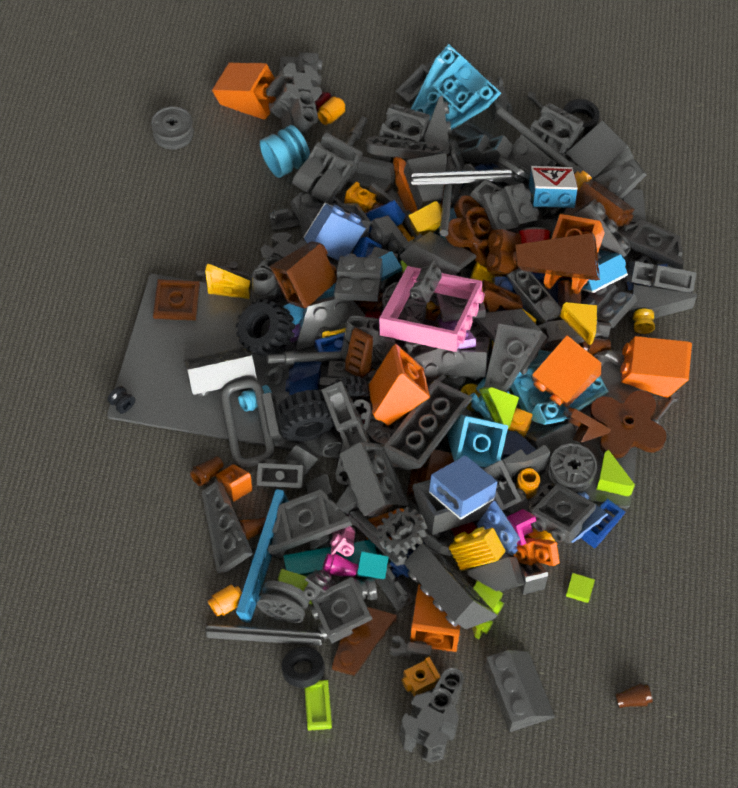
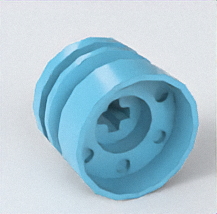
(284, 151)

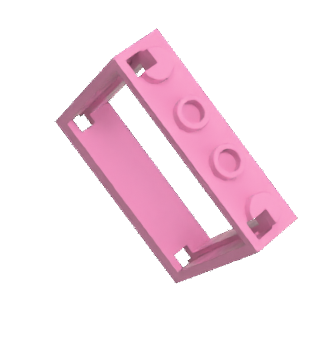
(424, 334)

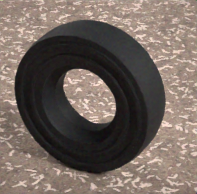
(306, 679)

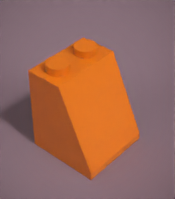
(244, 88)
(656, 364)
(567, 372)
(397, 386)
(432, 626)

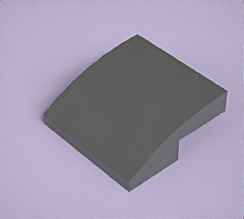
(519, 461)

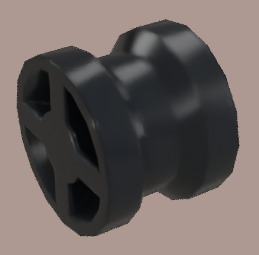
(121, 399)

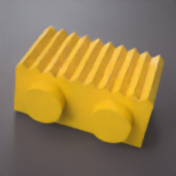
(476, 548)

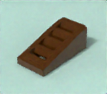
(358, 361)

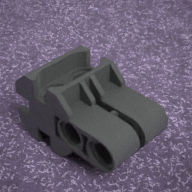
(297, 99)
(409, 121)
(562, 124)
(327, 169)
(263, 281)
(381, 344)
(433, 717)

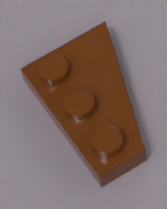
(357, 647)

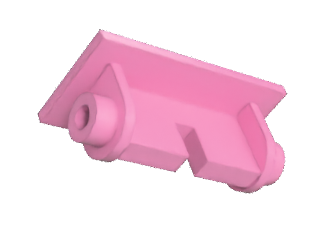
(343, 541)

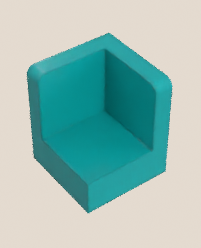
(372, 565)

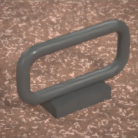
(269, 422)

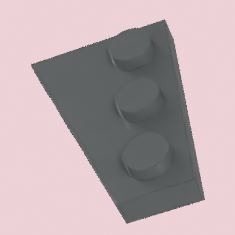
(509, 355)

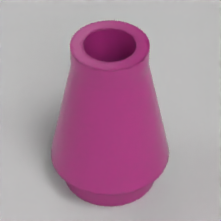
(339, 566)

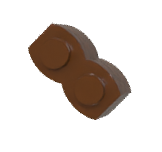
(501, 248)

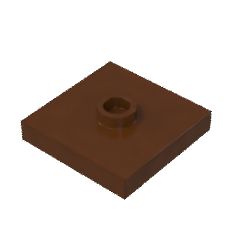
(176, 299)

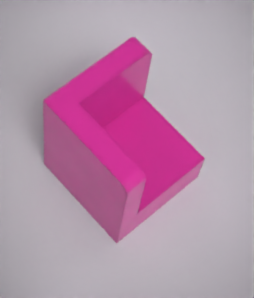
(521, 523)

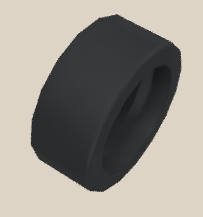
(586, 107)

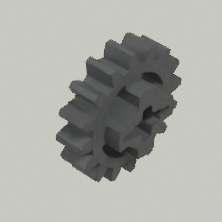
(402, 531)

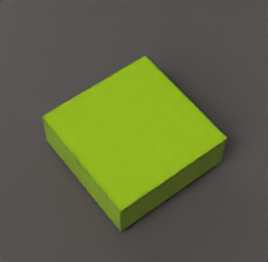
(580, 588)

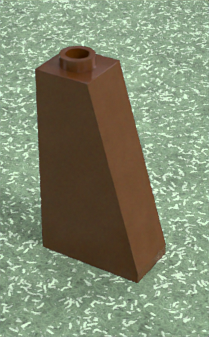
(563, 256)

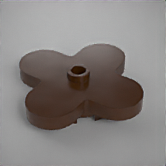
(470, 228)
(629, 424)

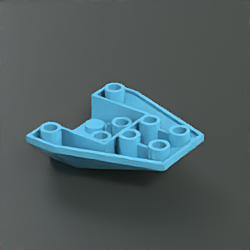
(459, 85)
(540, 403)

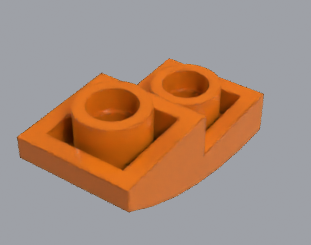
(538, 551)

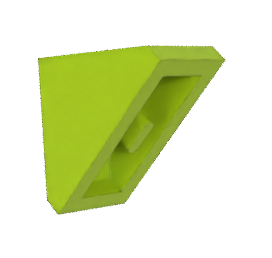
(499, 404)
(613, 477)

